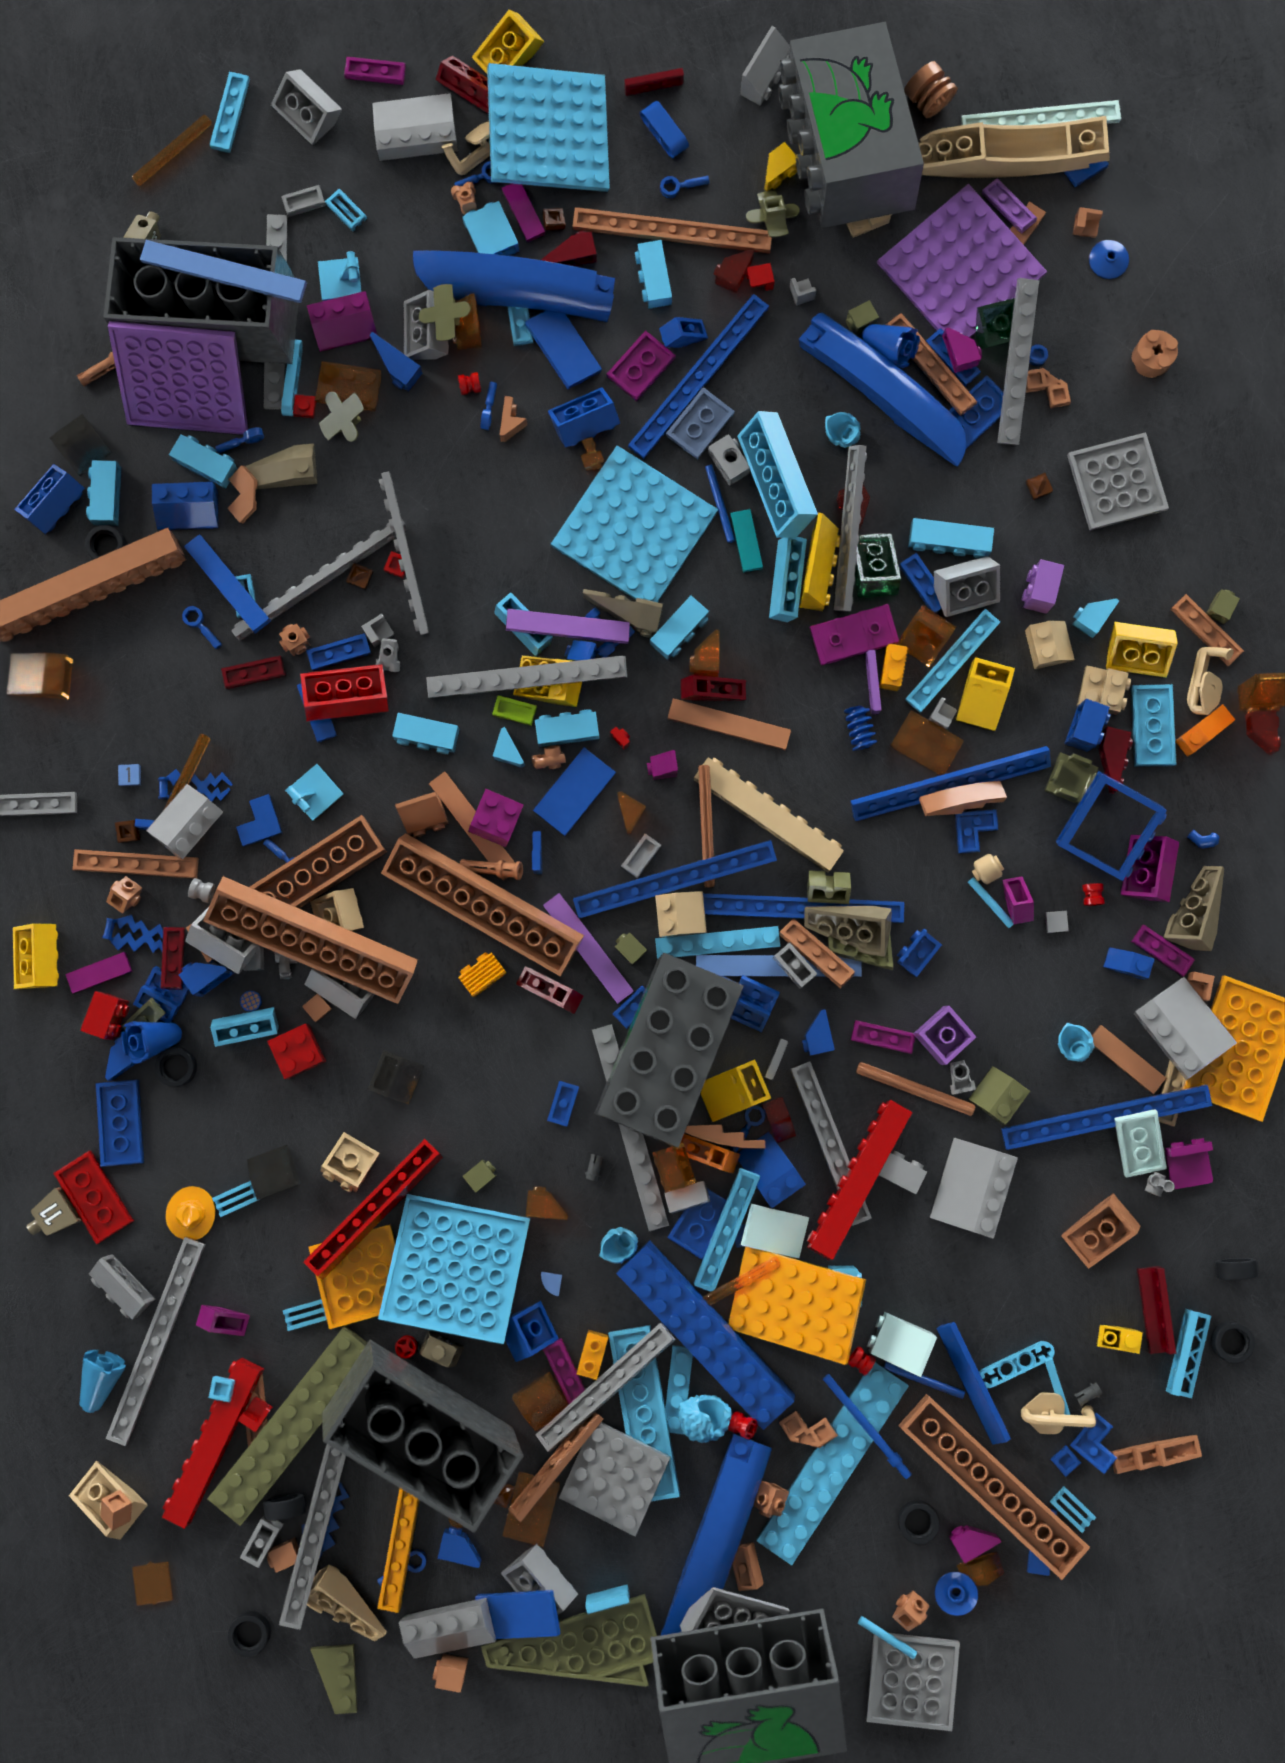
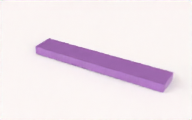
(567, 626)
(590, 950)

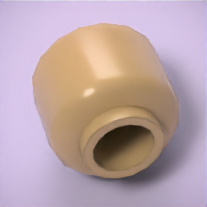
(987, 869)

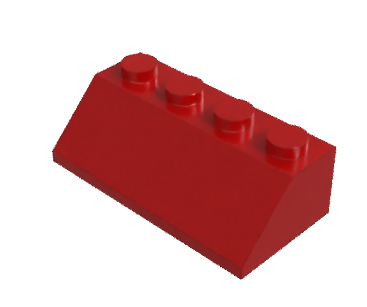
(344, 692)

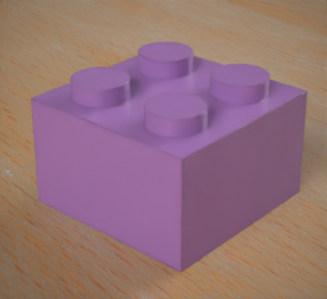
(1043, 586)
(944, 1035)

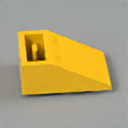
(985, 693)
(558, 694)
(734, 1090)

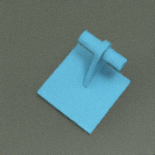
(339, 277)
(314, 792)

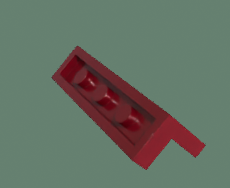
(459, 79)
(1156, 1310)

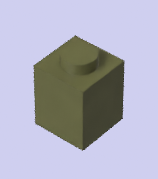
(861, 317)
(1223, 606)
(630, 948)
(480, 1175)

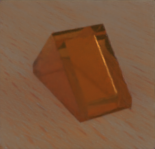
(631, 811)
(983, 1569)

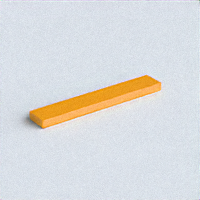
(399, 1552)

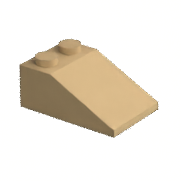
(97, 1485)

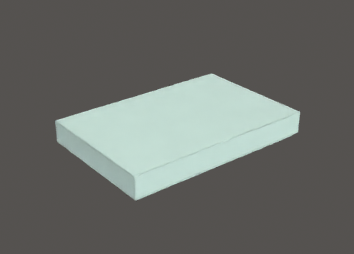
(1140, 1143)
(775, 1231)

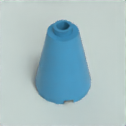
(98, 1378)

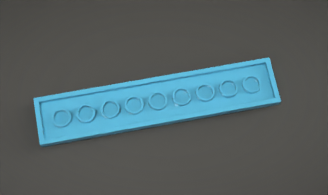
(831, 1465)

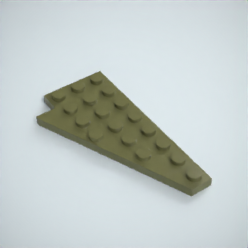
(592, 1646)

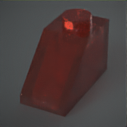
(733, 270)
(779, 1119)

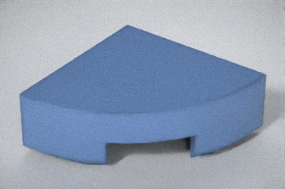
(551, 1282)

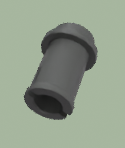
(594, 1168)
(1088, 1394)

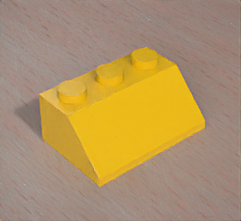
(1141, 649)
(35, 956)

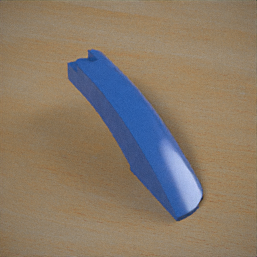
(518, 282)
(886, 386)
(720, 1527)

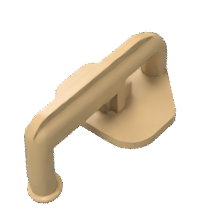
(476, 136)
(1205, 683)
(1047, 1414)

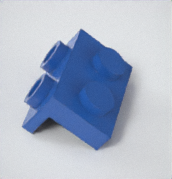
(918, 952)

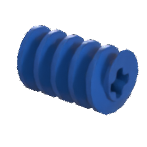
(860, 727)

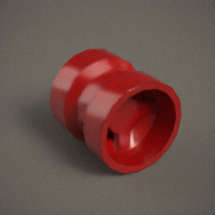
(469, 383)
(1093, 894)
(861, 1361)
(744, 1425)

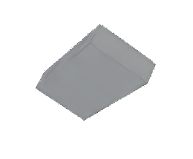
(303, 200)
(641, 856)
(776, 1058)
(687, 1197)

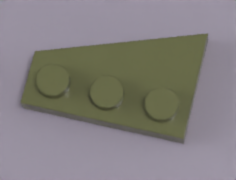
(850, 952)
(338, 1675)

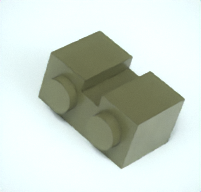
(829, 888)

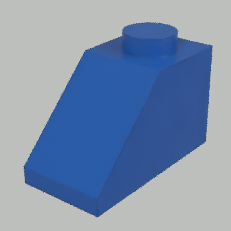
(682, 332)
(581, 651)
(1129, 963)
(818, 1036)
(117, 1062)
(458, 1548)

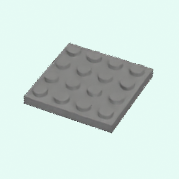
(1117, 481)
(615, 1478)
(913, 1690)

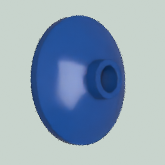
(1107, 267)
(953, 1603)

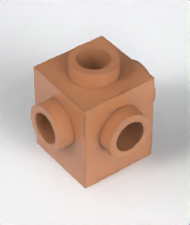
(295, 646)
(124, 894)
(770, 1499)
(910, 1610)

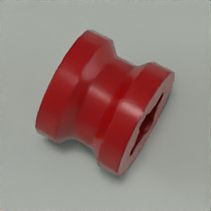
(403, 1348)

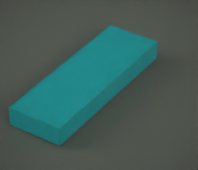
(746, 540)

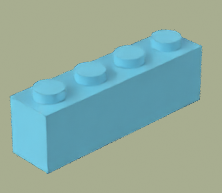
(950, 537)
(787, 579)

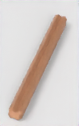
(706, 816)
(915, 1088)

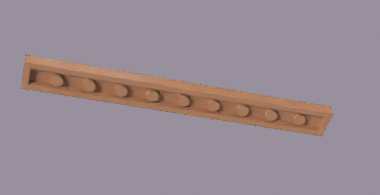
(671, 230)

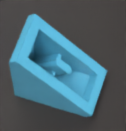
(506, 751)

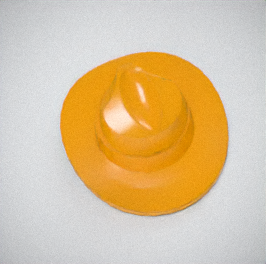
(190, 1213)

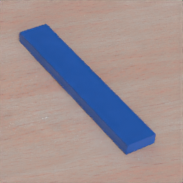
(227, 583)
(973, 1383)

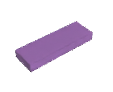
(1009, 205)
(873, 683)

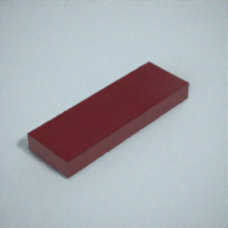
(654, 81)
(253, 672)
(172, 958)

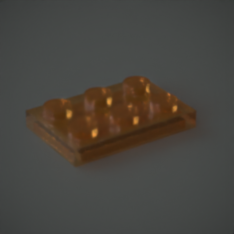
(347, 380)
(927, 743)
(536, 1523)

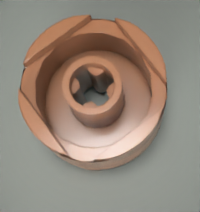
(1154, 343)

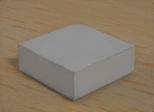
(1056, 921)

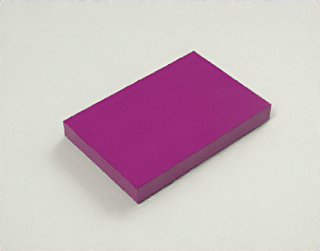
(641, 366)

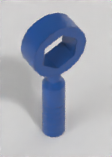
(475, 178)
(687, 183)
(487, 413)
(249, 436)
(204, 630)
(276, 850)
(745, 1130)
(410, 1567)

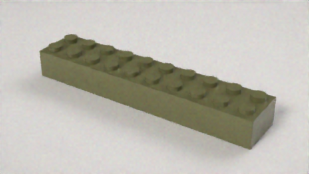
(287, 1430)

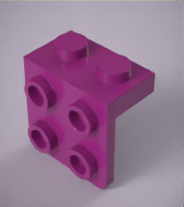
(1189, 1163)

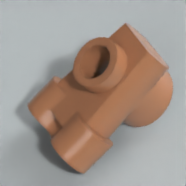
(465, 196)
(553, 758)

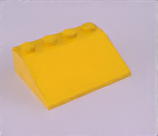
(819, 564)

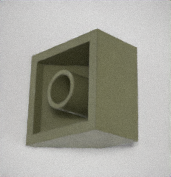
(999, 1095)

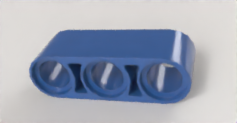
(664, 129)

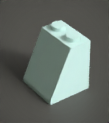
(902, 1343)

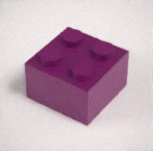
(495, 818)

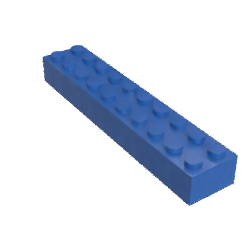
(706, 1335)

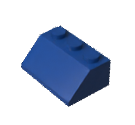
(584, 417)
(50, 499)
(185, 505)

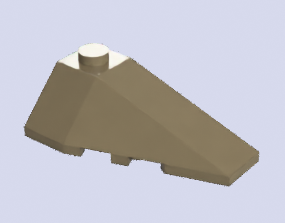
(286, 468)
(642, 614)
(1198, 917)
(858, 926)

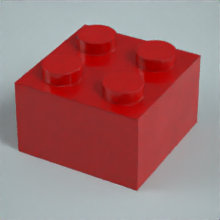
(105, 1016)
(296, 1051)

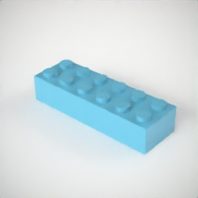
(777, 475)

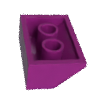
(342, 321)
(1154, 871)

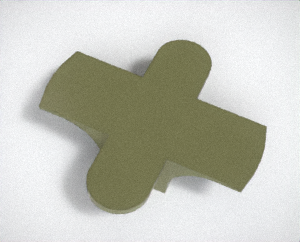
(773, 213)
(445, 312)
(342, 416)

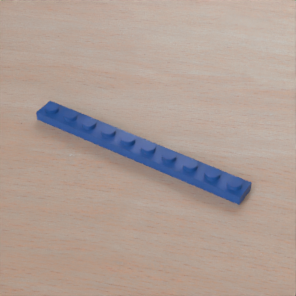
(698, 376)
(986, 772)
(675, 879)
(782, 906)
(1103, 1117)

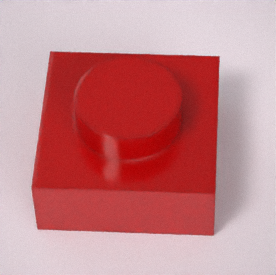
(304, 406)
(392, 565)
(620, 737)

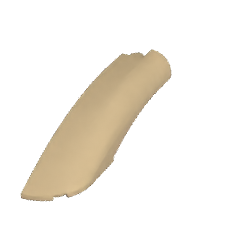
(1014, 150)

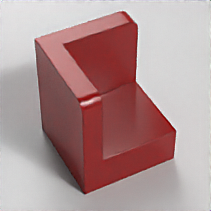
(760, 276)
(255, 1414)

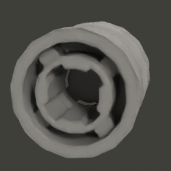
(201, 890)

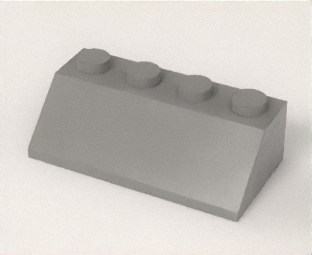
(447, 1628)

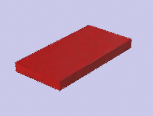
(93, 1197)

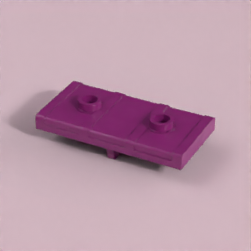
(854, 634)

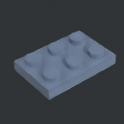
(700, 423)

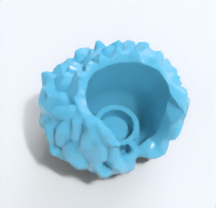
(704, 1418)

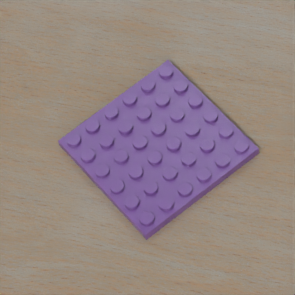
(959, 262)
(179, 377)

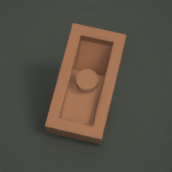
(509, 424)

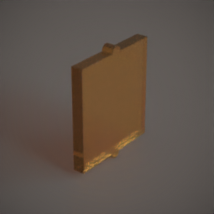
(152, 1583)

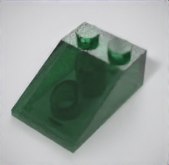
(876, 566)

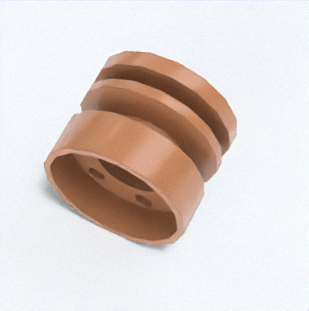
(930, 89)

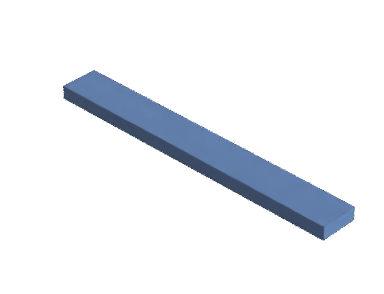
(223, 271)
(756, 965)

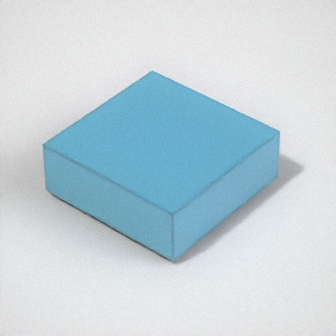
(221, 1388)

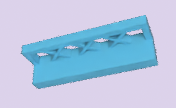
(1183, 1352)

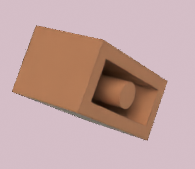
(450, 1672)

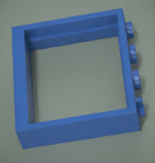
(1084, 807)

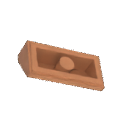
(747, 1568)

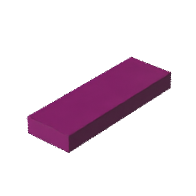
(375, 70)
(523, 211)
(1163, 950)
(98, 972)
(883, 1037)
(564, 1370)

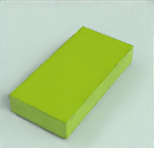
(514, 710)

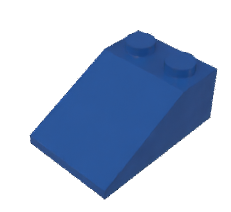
(776, 1172)

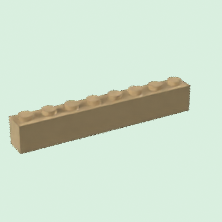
(771, 816)

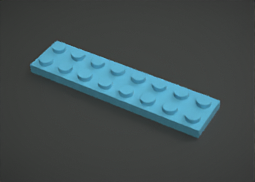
(645, 1408)

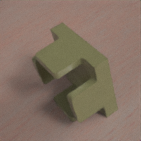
(1071, 777)

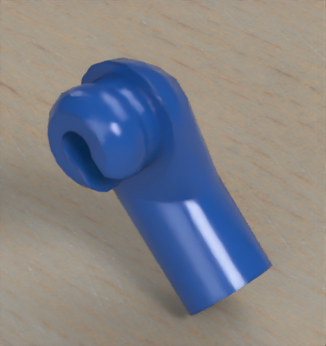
(1204, 841)

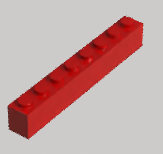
(859, 1179)
(373, 1209)
(211, 1445)

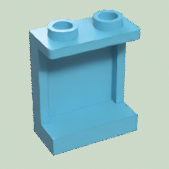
(491, 230)

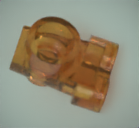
(592, 458)

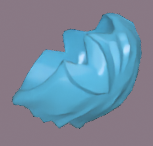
(842, 429)
(1075, 1042)
(618, 1245)

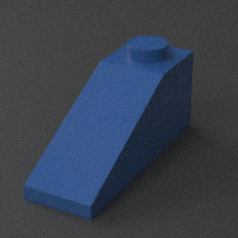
(401, 368)

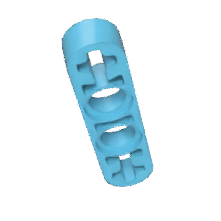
(292, 380)
(1014, 1360)

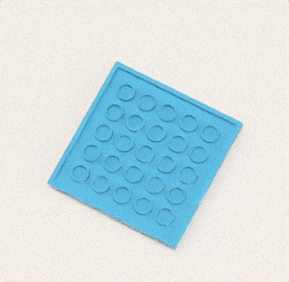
(548, 128)
(634, 527)
(454, 1269)

